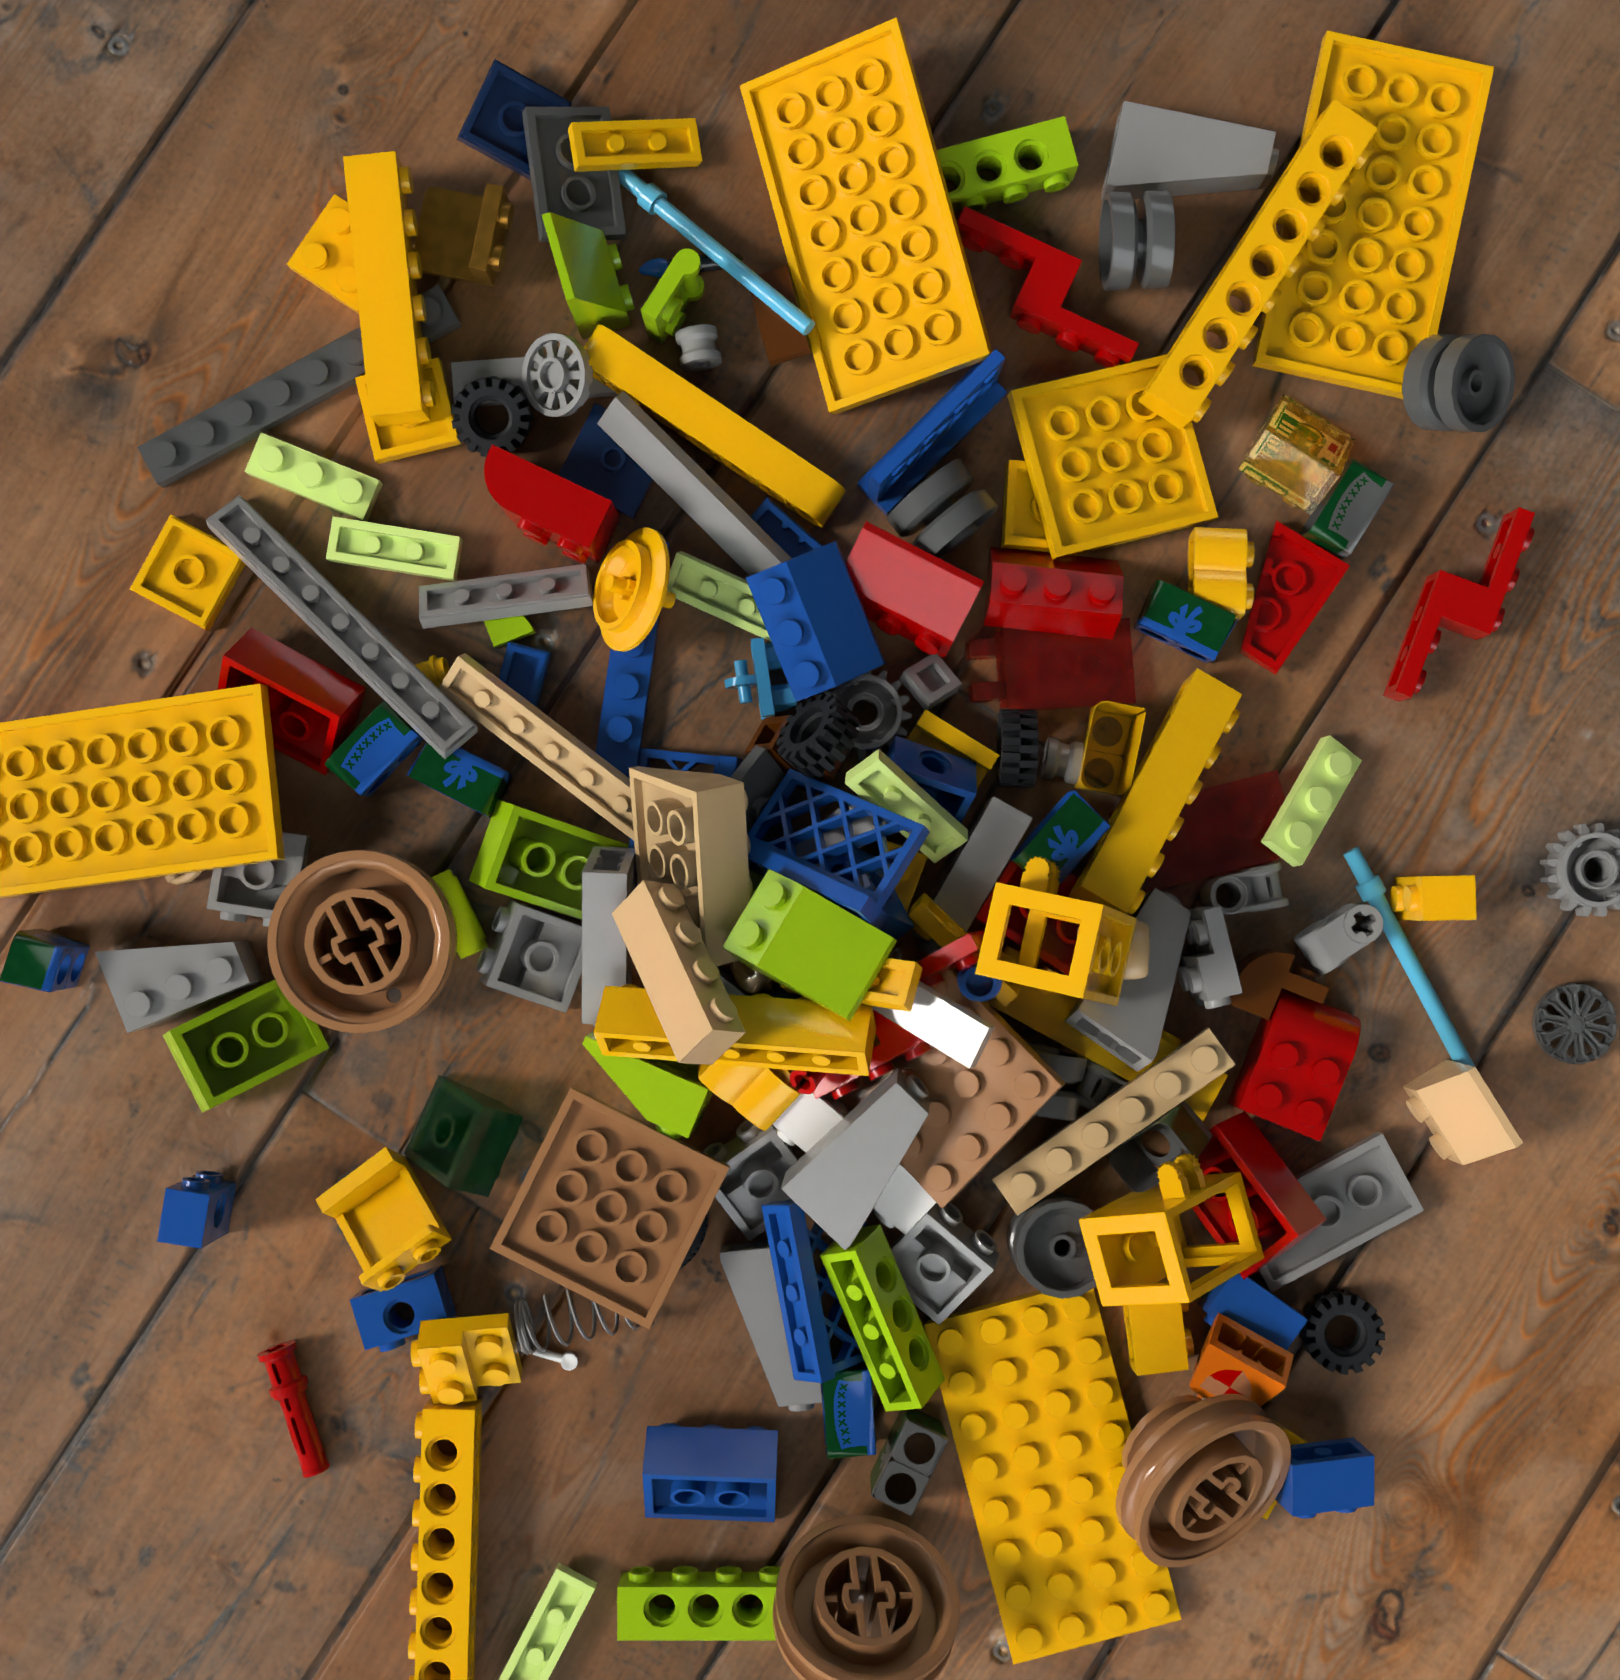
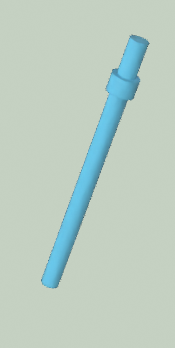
(655, 202)
(1372, 890)

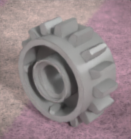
(888, 708)
(1566, 870)

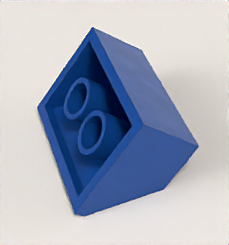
(815, 621)
(710, 1473)

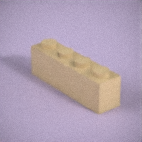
(678, 973)

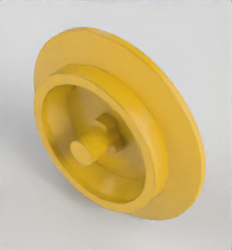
(632, 589)

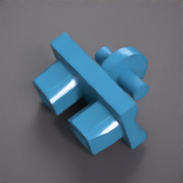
(770, 698)

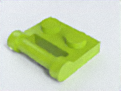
(671, 295)

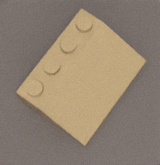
(695, 837)

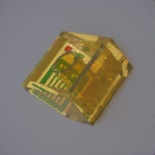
(1297, 455)

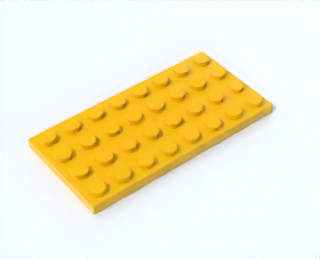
(866, 218)
(1389, 245)
(138, 791)
(1043, 1466)

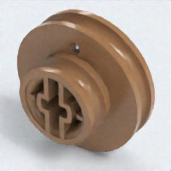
(318, 933)
(1199, 1476)
(874, 1579)

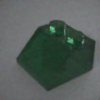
(463, 1137)

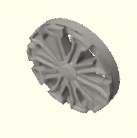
(557, 375)

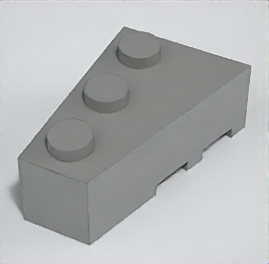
(173, 980)

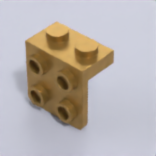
(464, 233)

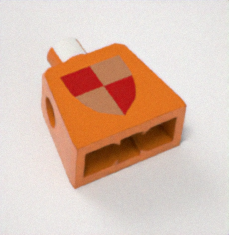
(1239, 1363)

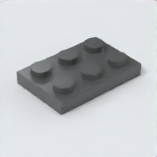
(556, 187)

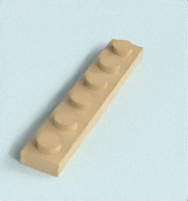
(540, 740)
(1113, 1121)

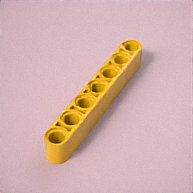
(713, 427)

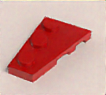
(1289, 596)

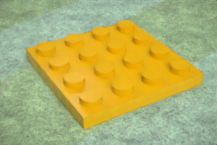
(1106, 462)

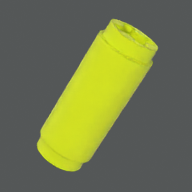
(469, 931)

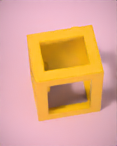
(1099, 950)
(1143, 1240)

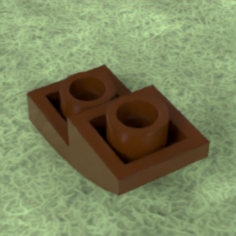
(778, 336)

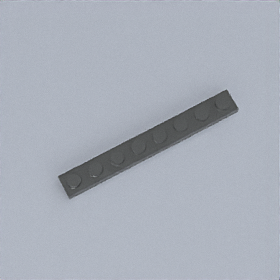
(275, 399)

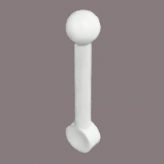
(568, 1360)

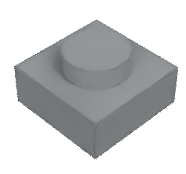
(930, 681)

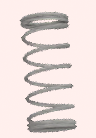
(529, 1342)

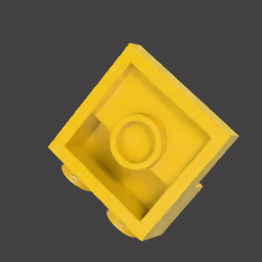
(464, 1355)

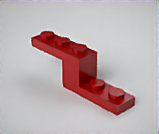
(1044, 289)
(1460, 605)
(893, 1038)

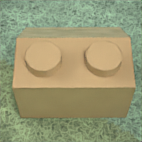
(1460, 1113)

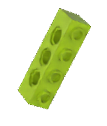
(1044, 142)
(883, 1320)
(686, 1620)

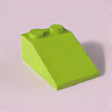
(588, 274)
(536, 858)
(809, 944)
(242, 1044)
(660, 1089)

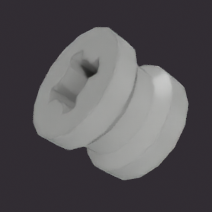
(698, 347)
(1062, 760)

